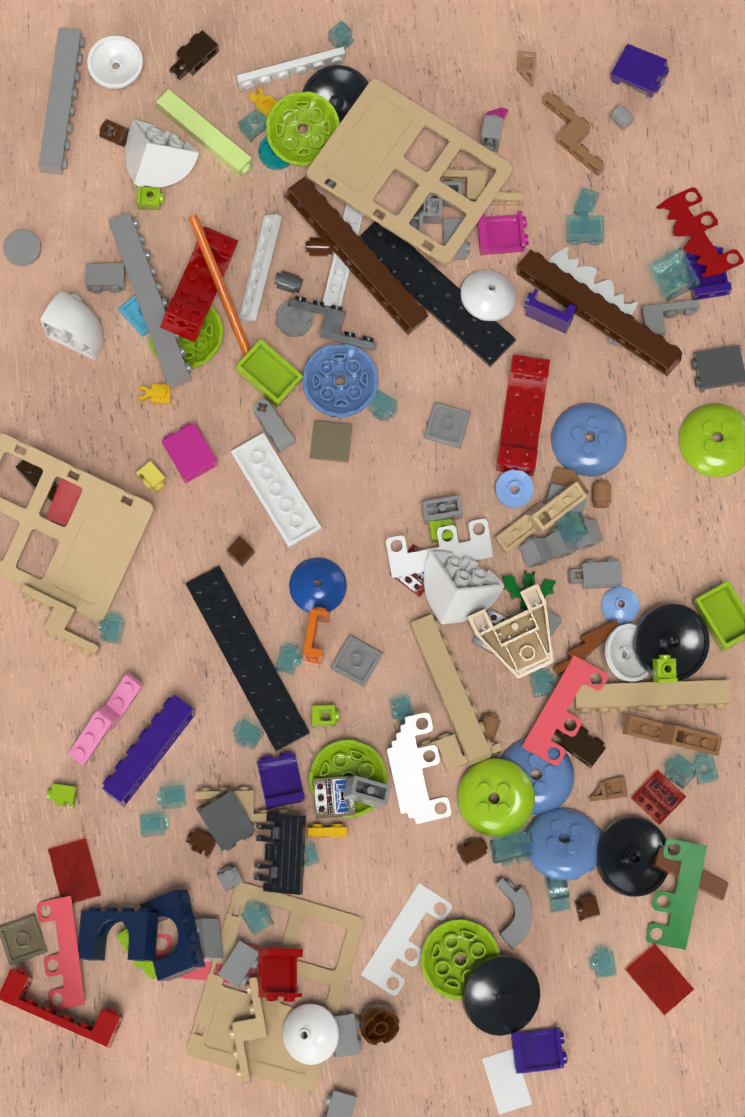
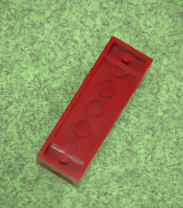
(196, 288)
(523, 414)
(14, 992)

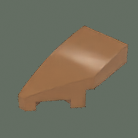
(526, 65)
(565, 477)
(610, 789)

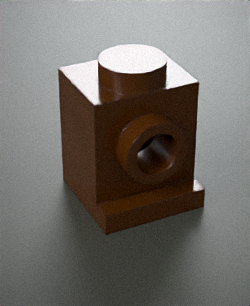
(107, 132)
(201, 842)
(472, 851)
(587, 908)

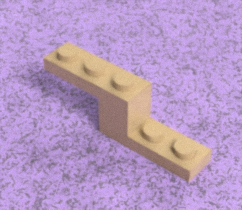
(476, 184)
(540, 516)
(59, 620)
(451, 753)
(245, 798)
(248, 1031)

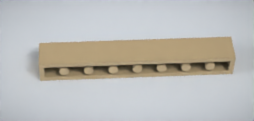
(450, 689)
(654, 695)

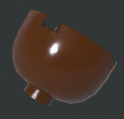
(378, 1024)

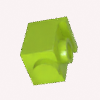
(146, 203)
(446, 536)
(659, 673)
(319, 710)
(62, 794)

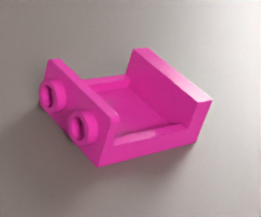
(502, 234)
(189, 452)

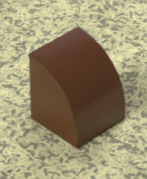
(240, 551)

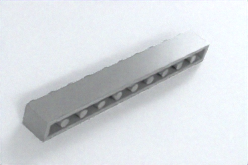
(149, 299)

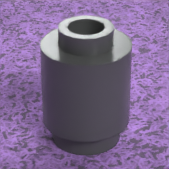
(288, 282)

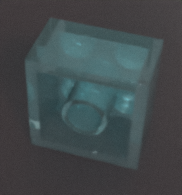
(674, 274)

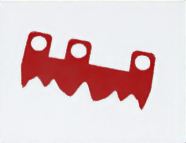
(692, 226)

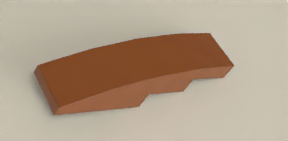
(590, 643)

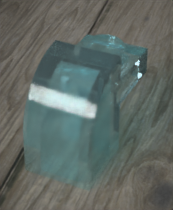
(557, 894)

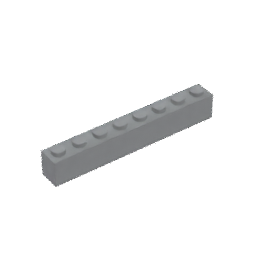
(60, 101)

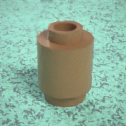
(601, 494)
(491, 725)

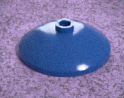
(308, 595)

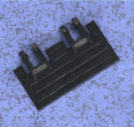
(286, 853)

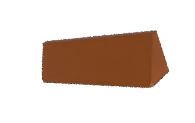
(708, 883)

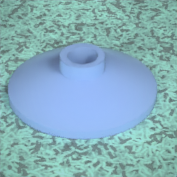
(521, 481)
(611, 609)

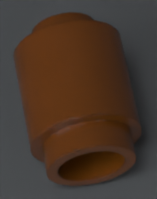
(317, 247)

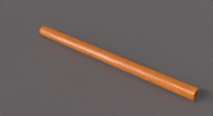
(219, 283)

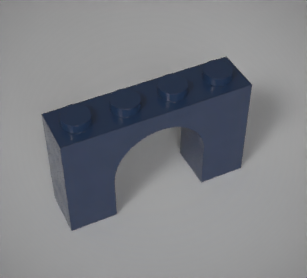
(96, 924)
(188, 953)

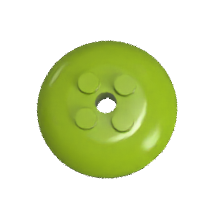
(292, 113)
(206, 344)
(700, 449)
(352, 759)
(515, 795)
(442, 947)

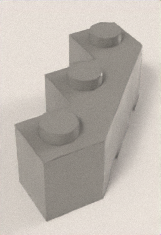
(432, 208)
(540, 550)

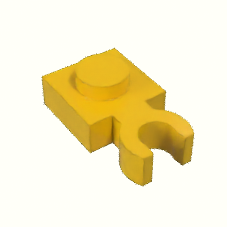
(263, 103)
(158, 394)

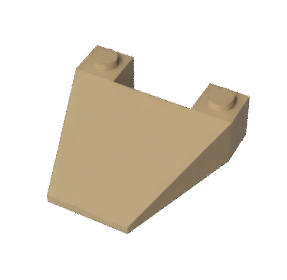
(522, 640)

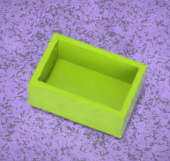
(268, 373)
(722, 615)

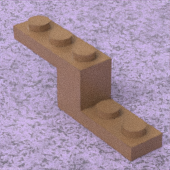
(573, 133)
(672, 735)

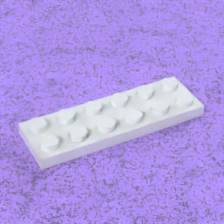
(276, 490)

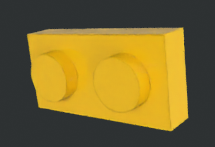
(334, 831)

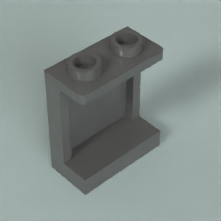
(718, 368)
(226, 819)

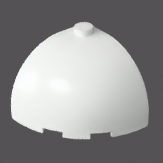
(157, 156)
(73, 325)
(458, 587)

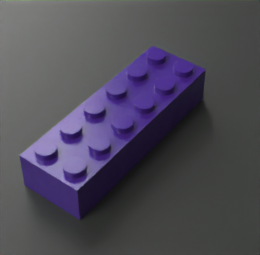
(148, 751)

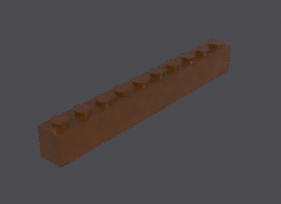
(356, 255)
(599, 312)

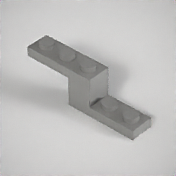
(653, 315)

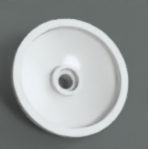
(112, 52)
(482, 301)
(626, 666)
(321, 1031)

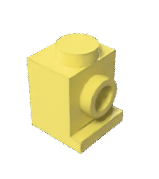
(151, 477)

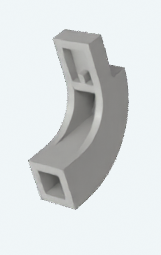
(521, 923)

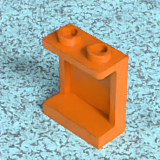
(309, 653)

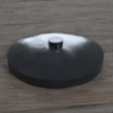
(339, 86)
(672, 631)
(627, 855)
(501, 995)

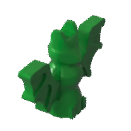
(528, 581)

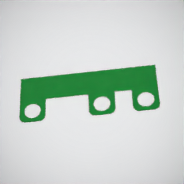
(684, 899)

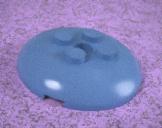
(343, 363)
(587, 457)
(555, 780)
(561, 859)

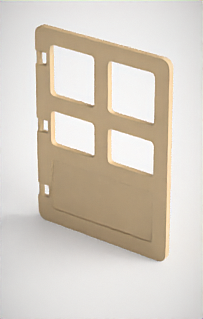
(373, 145)
(91, 548)
(223, 1006)

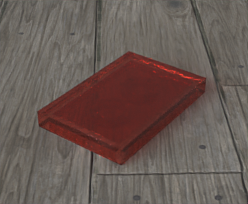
(74, 871)
(659, 979)

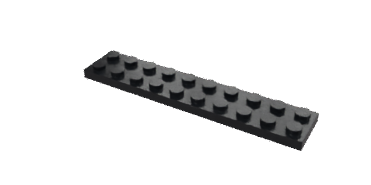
(437, 294)
(247, 658)

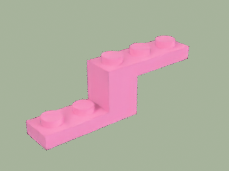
(105, 719)

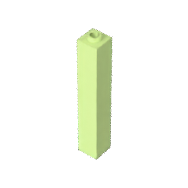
(204, 133)

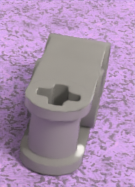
(273, 425)

